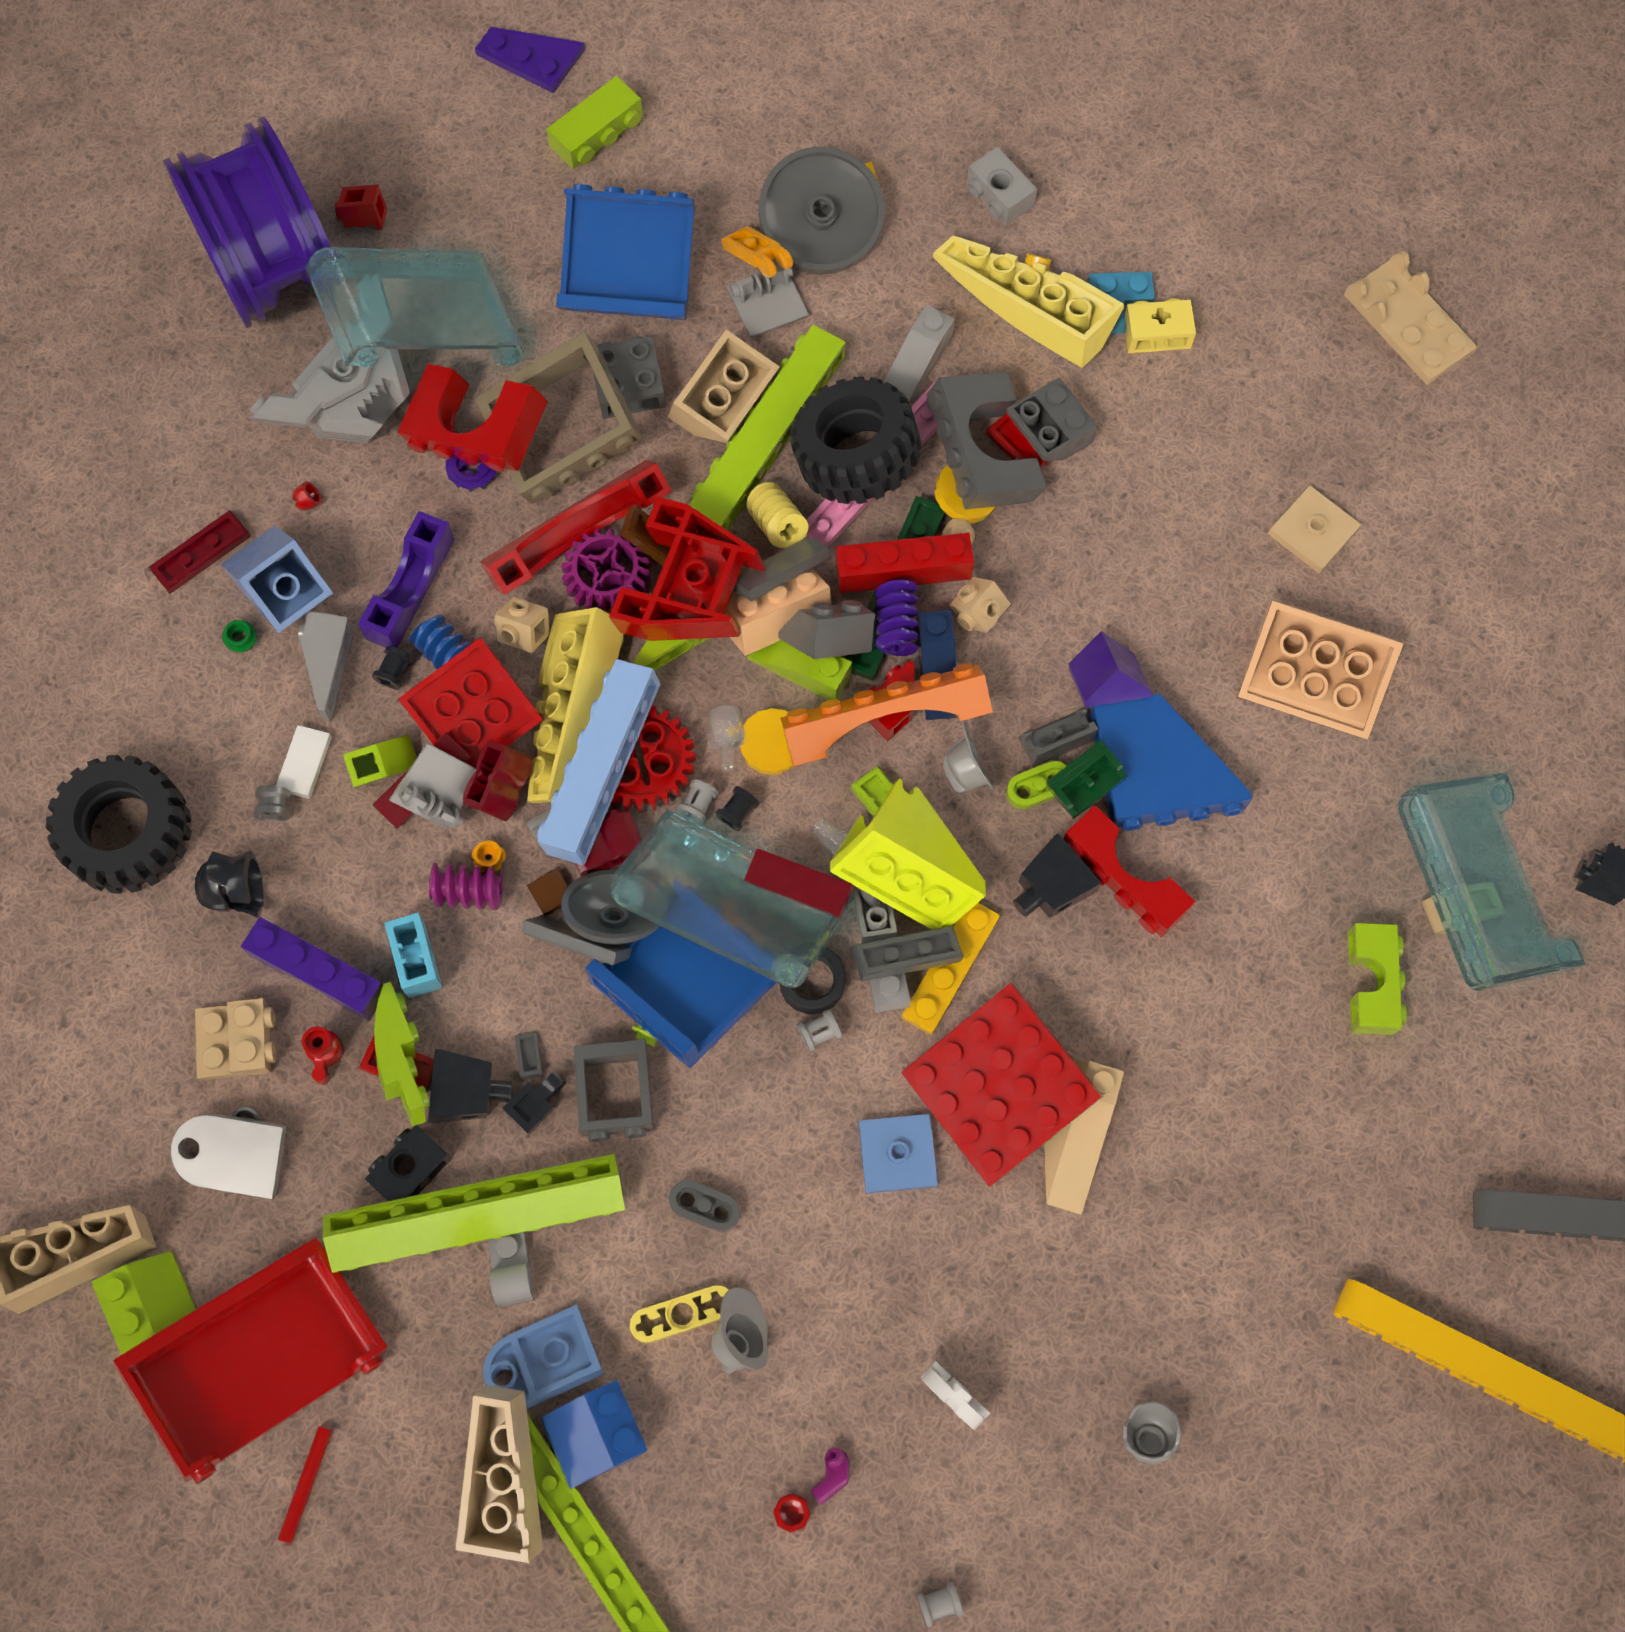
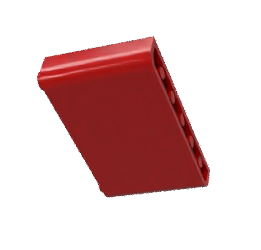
(250, 1360)

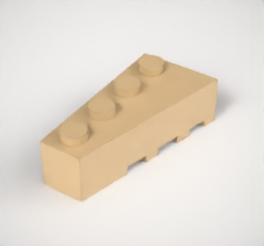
(499, 1484)

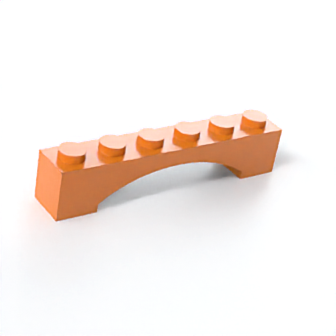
(816, 729)

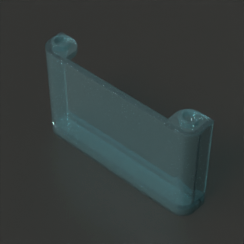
(411, 302)
(1481, 882)
(697, 888)

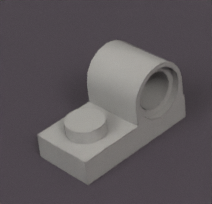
(510, 1270)

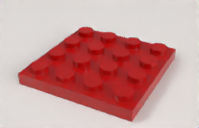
(1001, 1084)

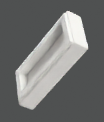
(304, 761)

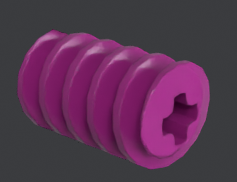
(466, 887)

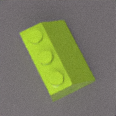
(143, 1299)

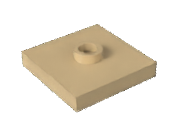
(1314, 529)

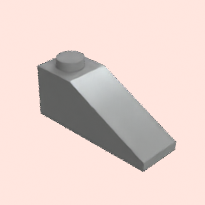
(920, 351)
(325, 649)

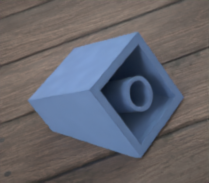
(277, 578)

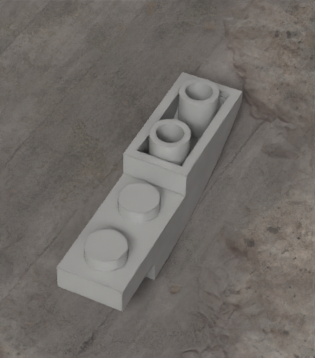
(876, 923)

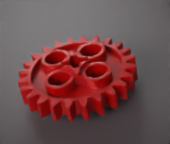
(672, 750)

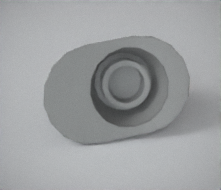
(963, 764)
(742, 1332)

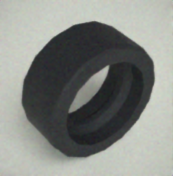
(817, 1006)

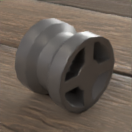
(271, 803)

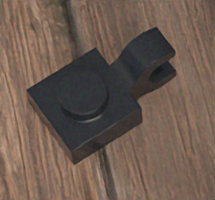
(531, 1105)

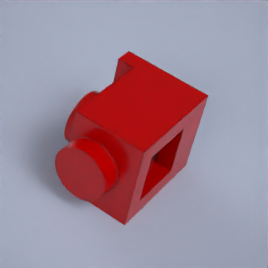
(361, 206)

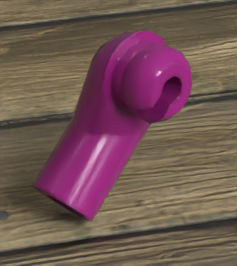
(835, 1475)

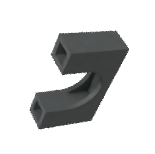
(978, 477)

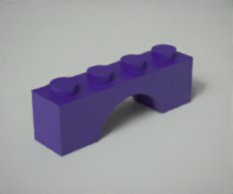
(422, 556)
(313, 967)

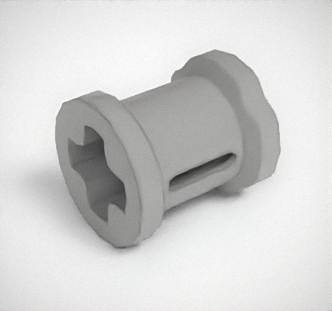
(697, 801)
(831, 1031)
(939, 1604)

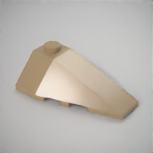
(1076, 1149)

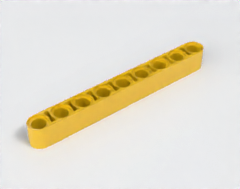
(1483, 1366)

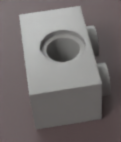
(998, 171)

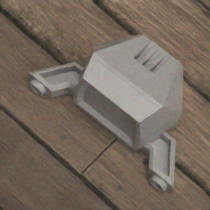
(338, 398)

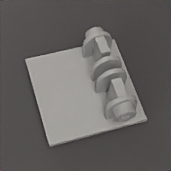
(767, 302)
(435, 787)

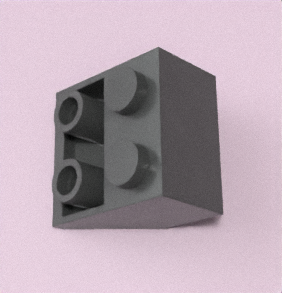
(1053, 422)

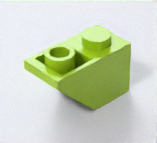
(380, 760)

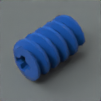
(437, 640)

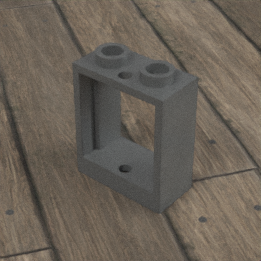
(613, 1053)

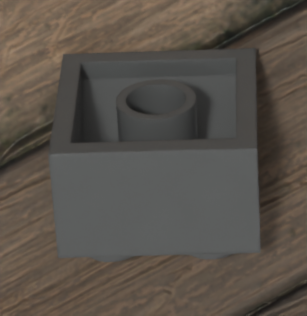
(830, 630)

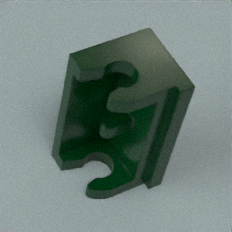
(1087, 779)

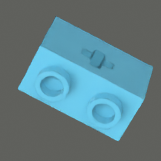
(413, 955)

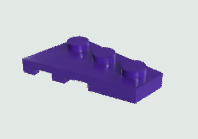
(530, 56)

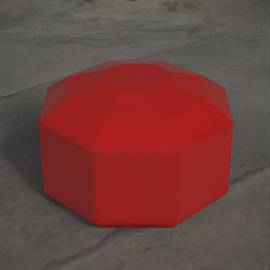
(791, 1512)

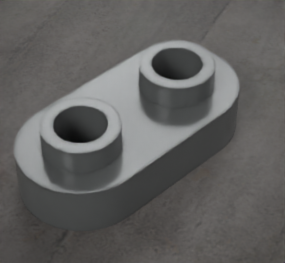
(705, 1205)

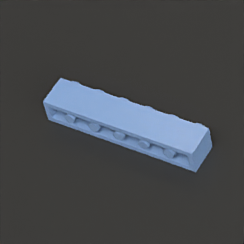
(598, 762)

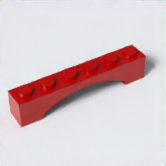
(535, 549)

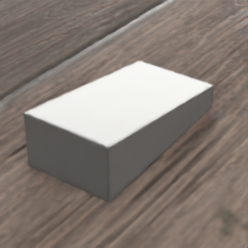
(529, 1056)

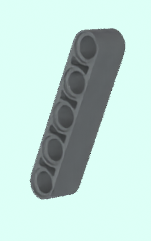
(1549, 1214)

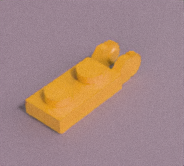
(757, 250)

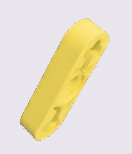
(652, 1312)

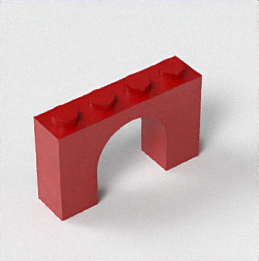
(496, 443)

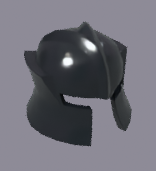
(230, 884)

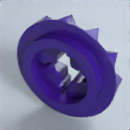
(467, 479)

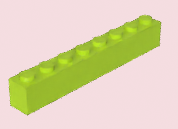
(767, 427)
(472, 1213)

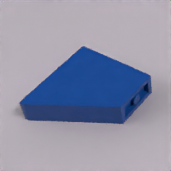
(1166, 766)

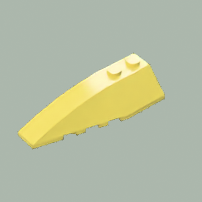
(1045, 306)
(572, 674)

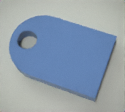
(545, 1357)

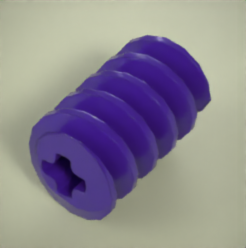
(895, 618)

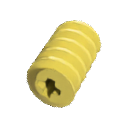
(776, 515)

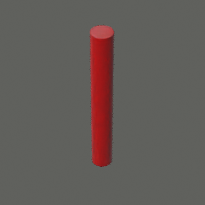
(304, 1485)

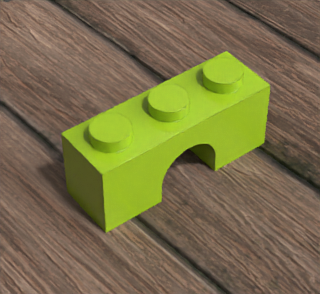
(1379, 950)

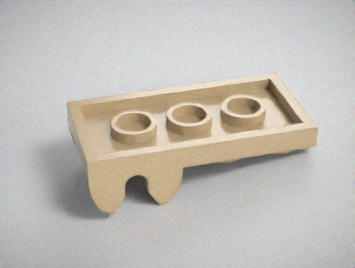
(1410, 318)

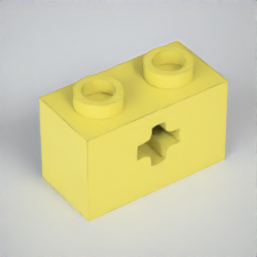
(1159, 326)

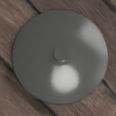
(822, 209)

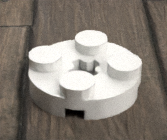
(955, 1395)

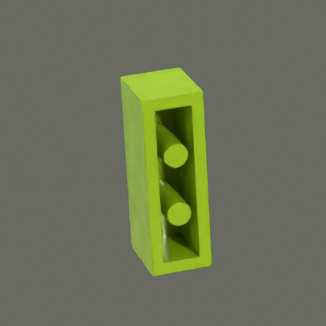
(595, 122)

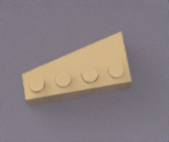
(68, 1253)

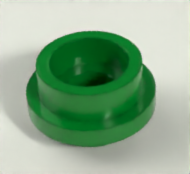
(234, 628)

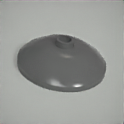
(597, 917)

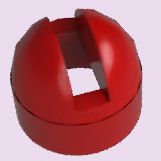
(306, 496)

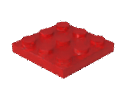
(472, 702)

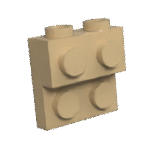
(234, 1039)

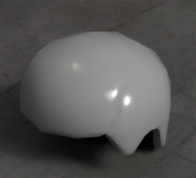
(1162, 1428)

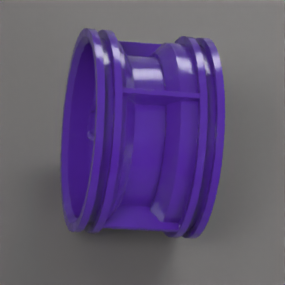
(250, 218)

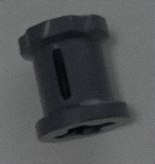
(392, 667)
(737, 808)

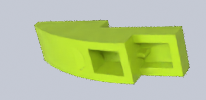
(395, 1054)

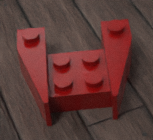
(693, 580)

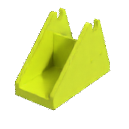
(910, 861)

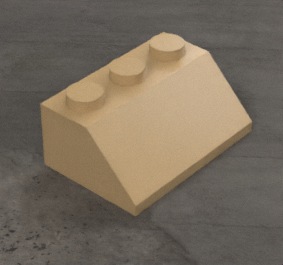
(723, 389)

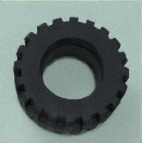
(851, 409)
(89, 794)

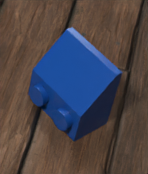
(593, 1434)

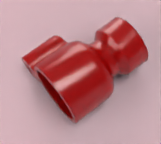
(323, 1049)

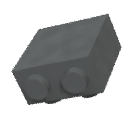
(636, 374)

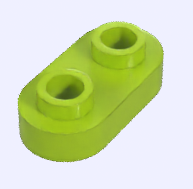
(1035, 783)

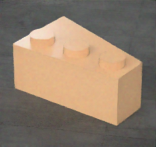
(765, 616)

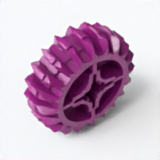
(584, 558)

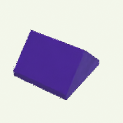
(1108, 673)

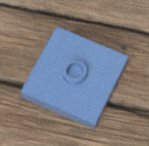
(897, 1153)

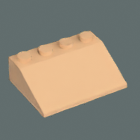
(1319, 668)

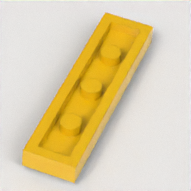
(943, 982)

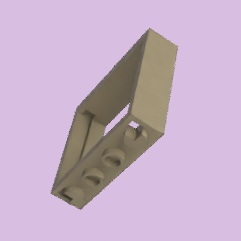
(592, 455)

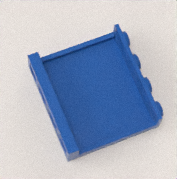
(626, 252)
(680, 991)

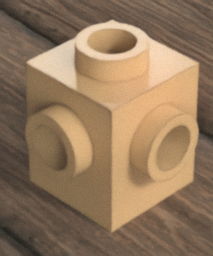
(979, 605)
(522, 624)

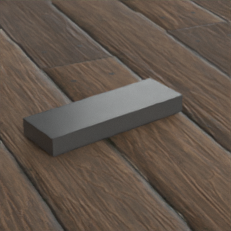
(781, 568)
(563, 936)
(906, 953)

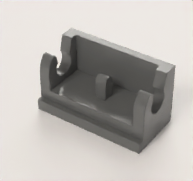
(1058, 737)

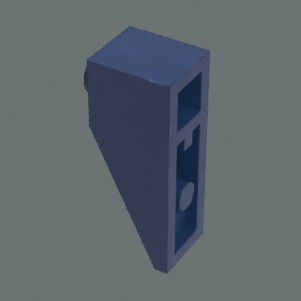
(936, 649)

